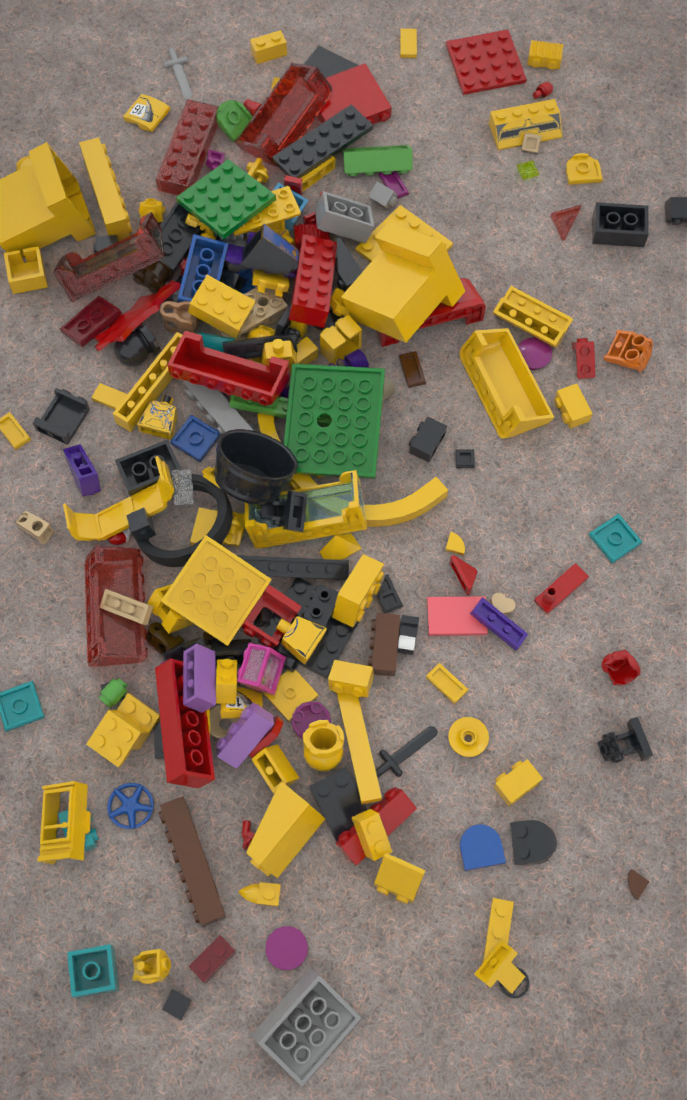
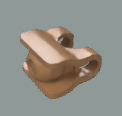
(180, 316)

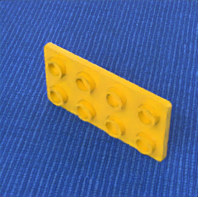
(275, 214)

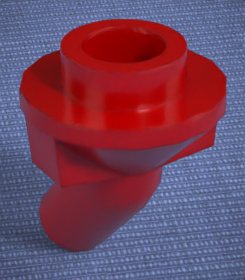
(247, 835)

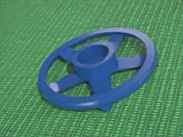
(130, 805)

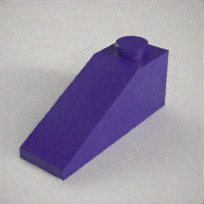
(82, 470)

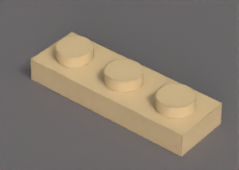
(126, 607)

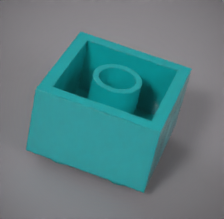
(93, 971)

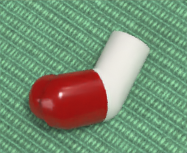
(121, 538)

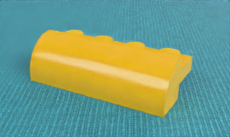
(533, 316)

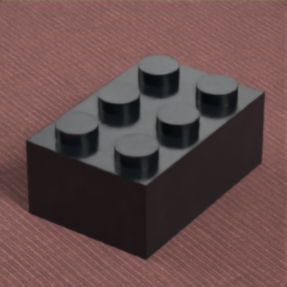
(620, 224)
(141, 469)

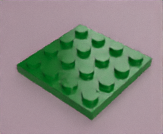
(226, 199)

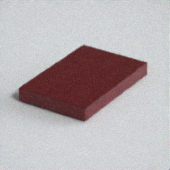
(90, 321)

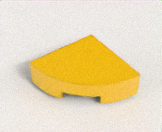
(455, 544)

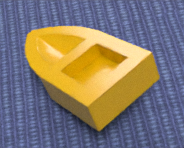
(262, 893)

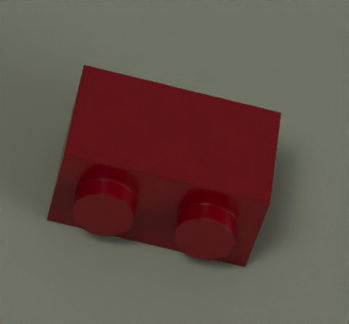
(212, 959)

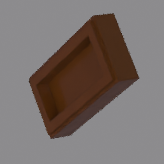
(412, 369)

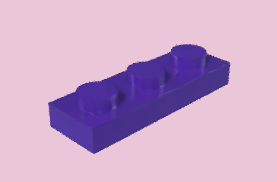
(499, 624)

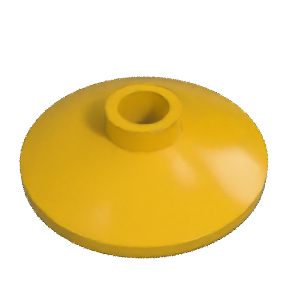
(473, 728)

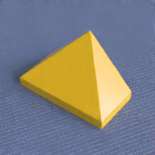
(340, 547)

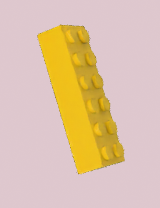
(106, 188)

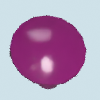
(535, 352)
(306, 714)

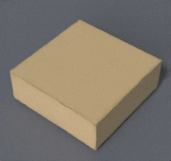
(531, 142)

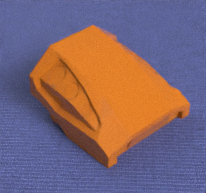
(630, 350)

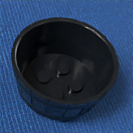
(253, 466)

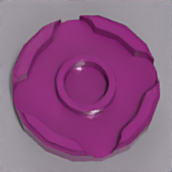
(286, 948)

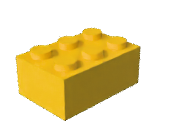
(221, 306)
(358, 591)

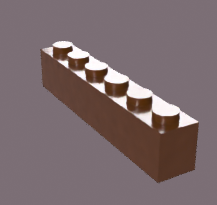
(192, 861)

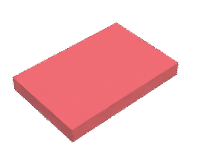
(452, 616)

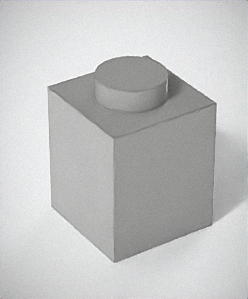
(383, 196)

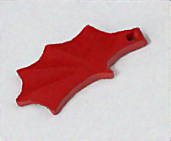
(139, 312)

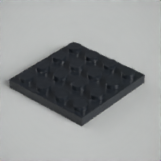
(331, 644)

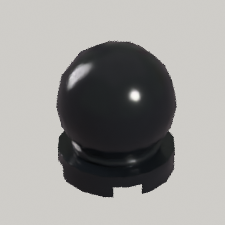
(136, 347)

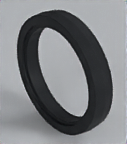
(218, 532)

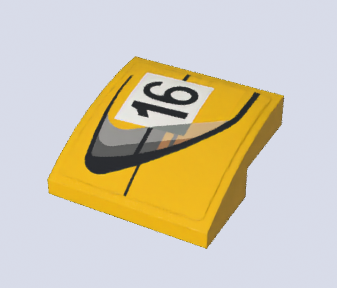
(146, 112)
(244, 699)

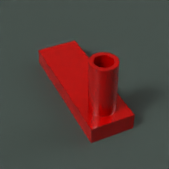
(561, 588)

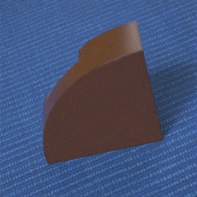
(636, 883)

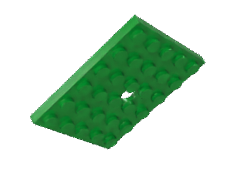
(353, 402)

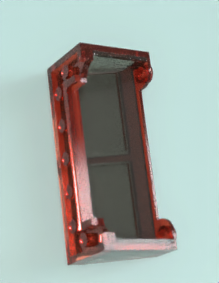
(84, 276)

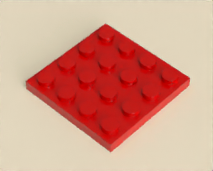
(485, 62)

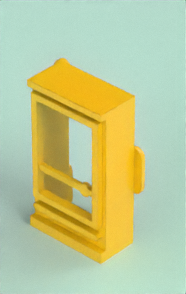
(77, 826)

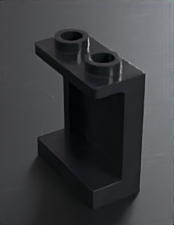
(62, 416)

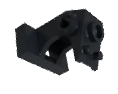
(281, 511)
(635, 741)

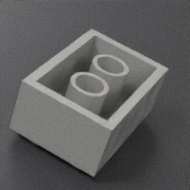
(344, 217)

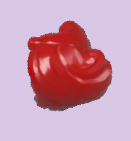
(621, 667)

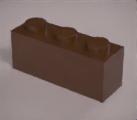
(384, 644)

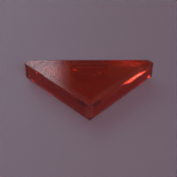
(564, 220)

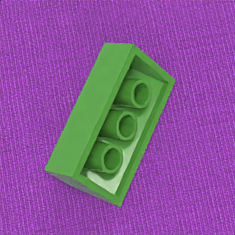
(377, 159)

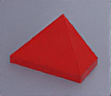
(465, 573)

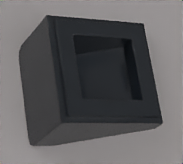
(176, 1004)

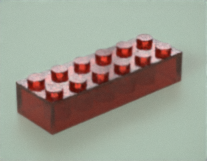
(188, 147)

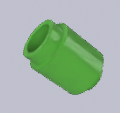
(113, 692)

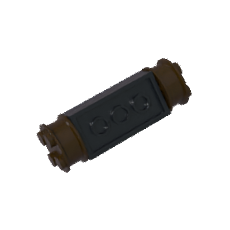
(176, 242)

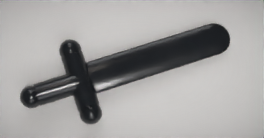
(404, 752)

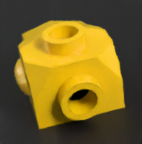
(154, 206)
(151, 966)

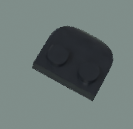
(532, 842)

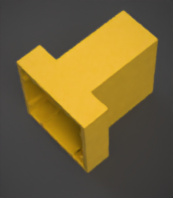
(42, 204)
(403, 283)

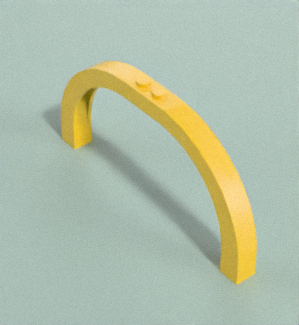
(379, 514)

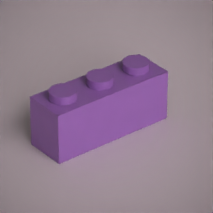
(199, 678)
(244, 735)

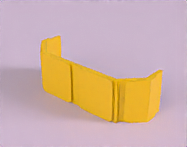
(114, 518)

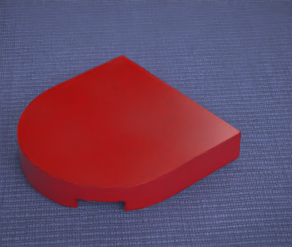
(270, 736)

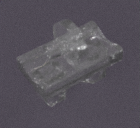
(183, 487)

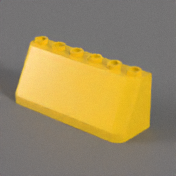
(504, 382)

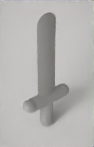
(176, 63)

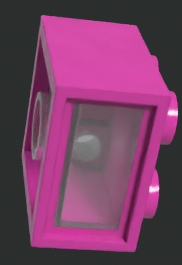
(261, 668)

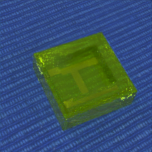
(527, 170)

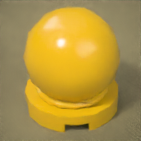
(323, 745)

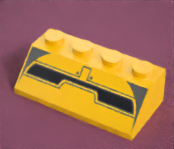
(535, 118)

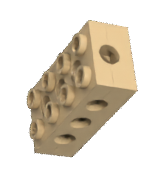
(266, 312)

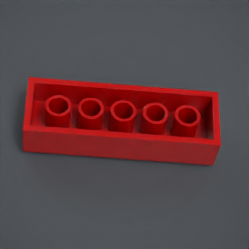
(313, 281)
(183, 731)

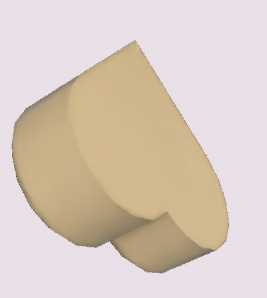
(503, 604)

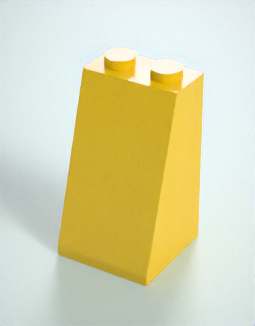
(283, 831)

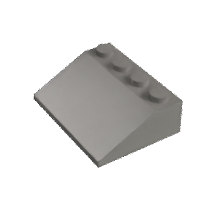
(306, 1026)

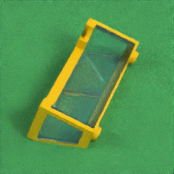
(329, 511)

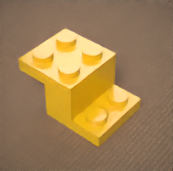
(123, 730)

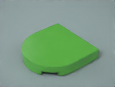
(232, 118)

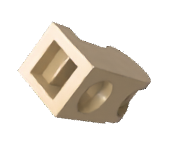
(35, 527)

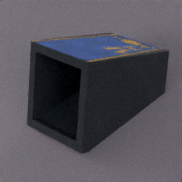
(270, 252)

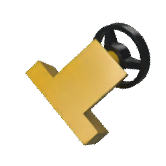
(500, 967)

